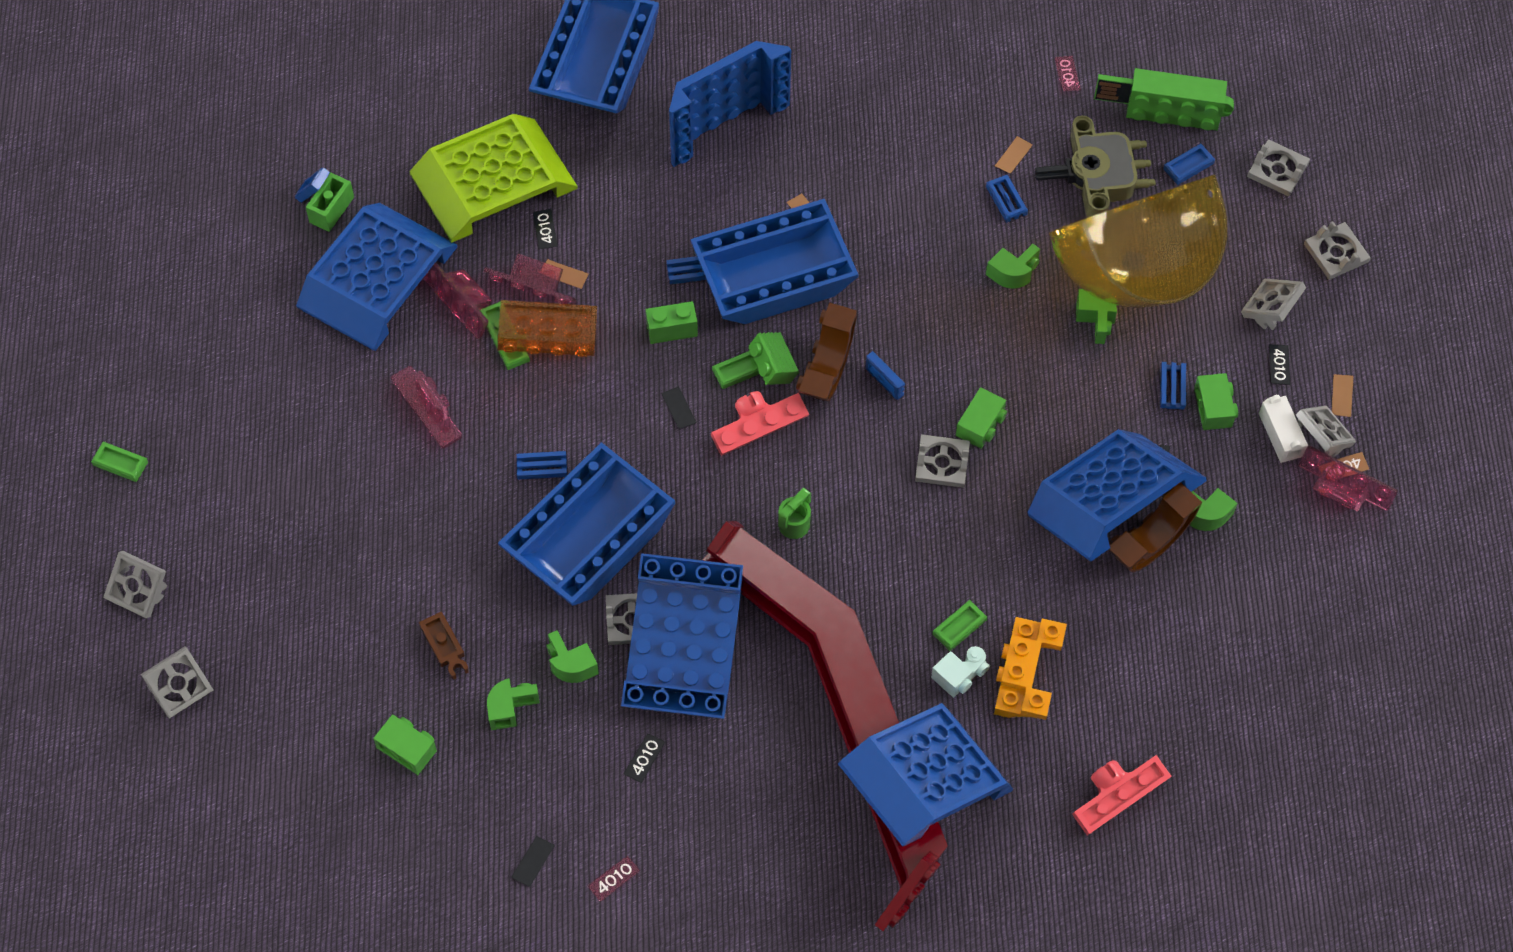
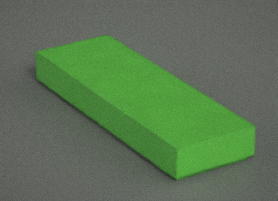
(512, 359)

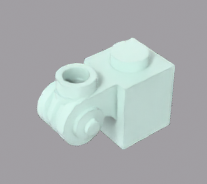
(956, 675)

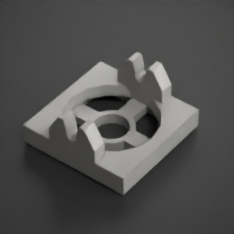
(1284, 187)
(1324, 234)
(1288, 294)
(1338, 432)
(956, 479)
(117, 578)
(612, 603)
(173, 707)

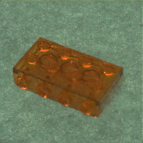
(547, 328)

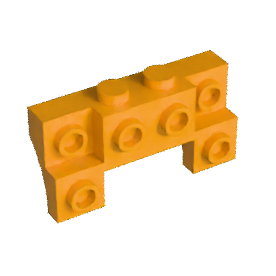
(1016, 693)

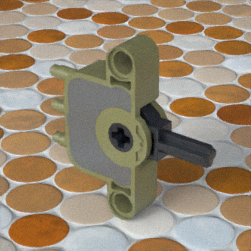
(1100, 166)

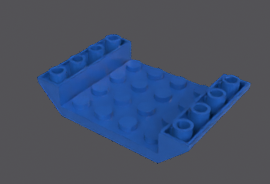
(725, 90)
(371, 273)
(1106, 489)
(683, 636)
(922, 772)

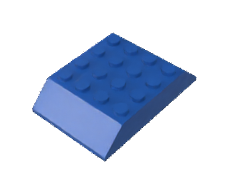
(596, 52)
(775, 263)
(589, 526)

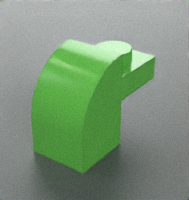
(1013, 271)
(1095, 311)
(1214, 511)
(570, 665)
(503, 700)

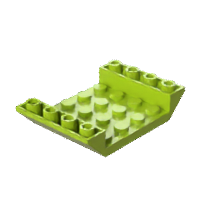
(489, 172)

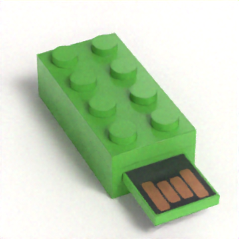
(1168, 98)

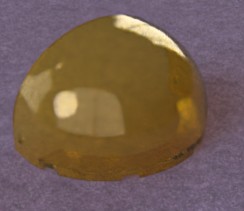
(1148, 248)

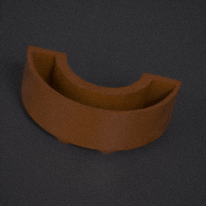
(830, 353)
(1159, 529)

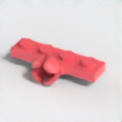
(758, 420)
(1119, 791)

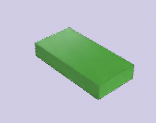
(735, 370)
(119, 461)
(959, 625)

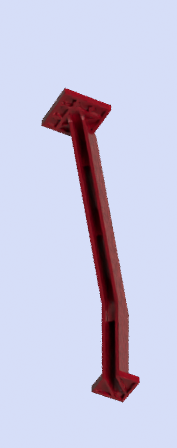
(847, 676)

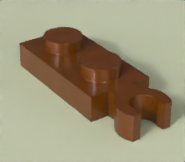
(443, 643)

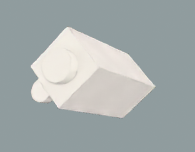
(1282, 428)

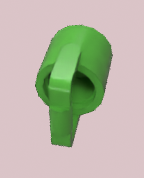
(795, 515)

